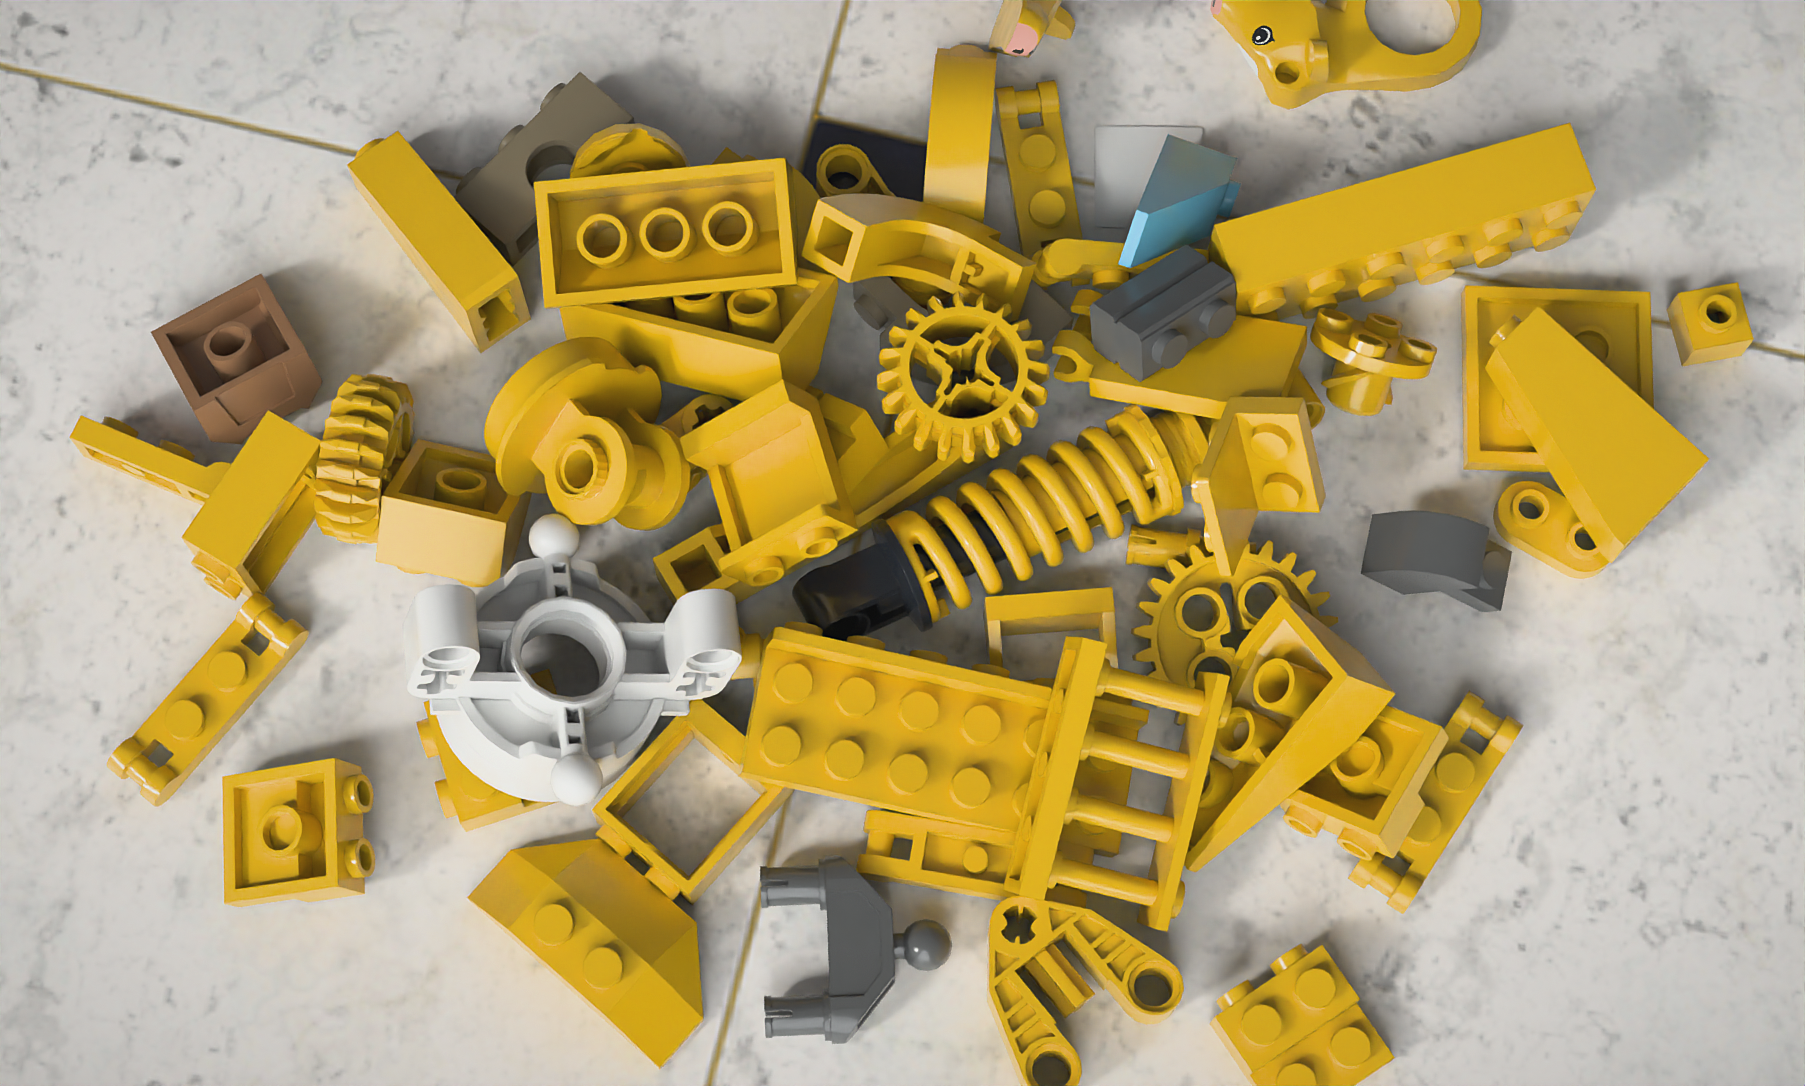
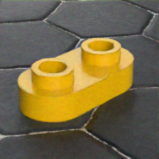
(1551, 534)

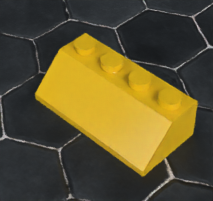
(667, 233)
(720, 340)

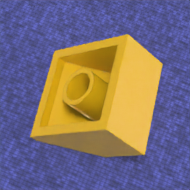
(450, 516)

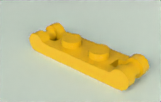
(1038, 169)
(208, 700)
(1447, 797)
(952, 857)

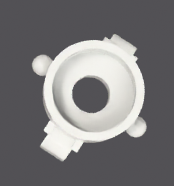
(548, 745)

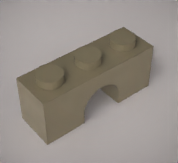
(502, 192)

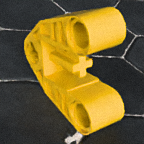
(1103, 950)

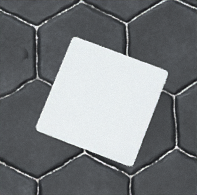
(1123, 167)

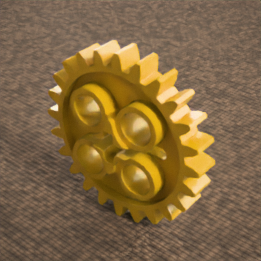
(1178, 649)

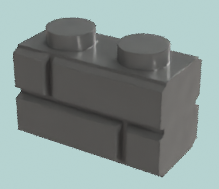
(1163, 313)

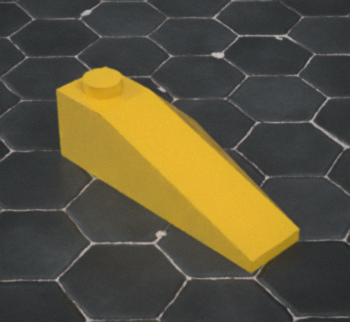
(1293, 711)

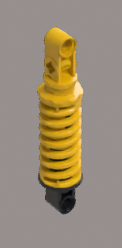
(1128, 469)

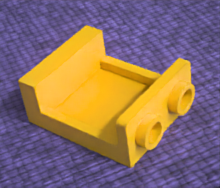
(773, 482)

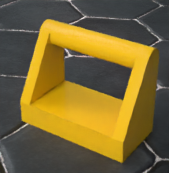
(1050, 613)

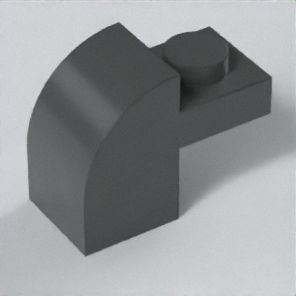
(1436, 554)

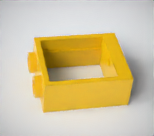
(257, 510)
(727, 745)

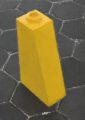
(440, 240)
(1591, 430)

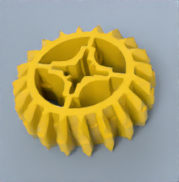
(923, 346)
(360, 455)

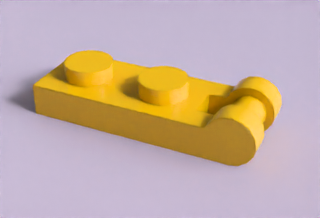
(1087, 261)
(162, 466)

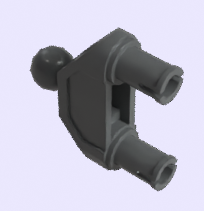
(858, 948)

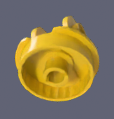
(587, 435)

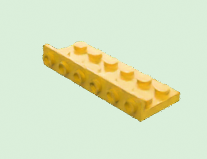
(916, 733)

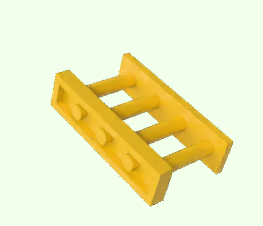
(1071, 738)

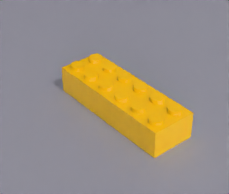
(1406, 226)

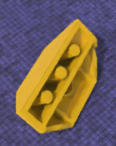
(603, 938)

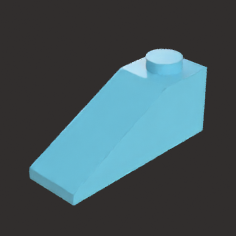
(1180, 200)

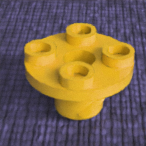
(1367, 359)

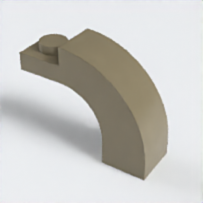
(885, 305)

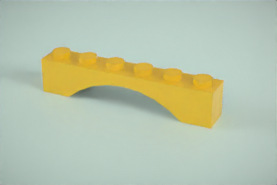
(891, 486)

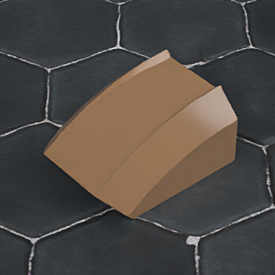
(238, 361)

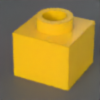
(1700, 338)

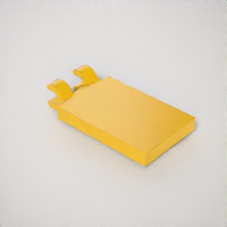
(1247, 361)

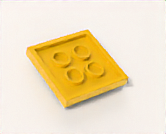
(1606, 322)

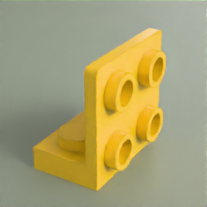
(1255, 462)

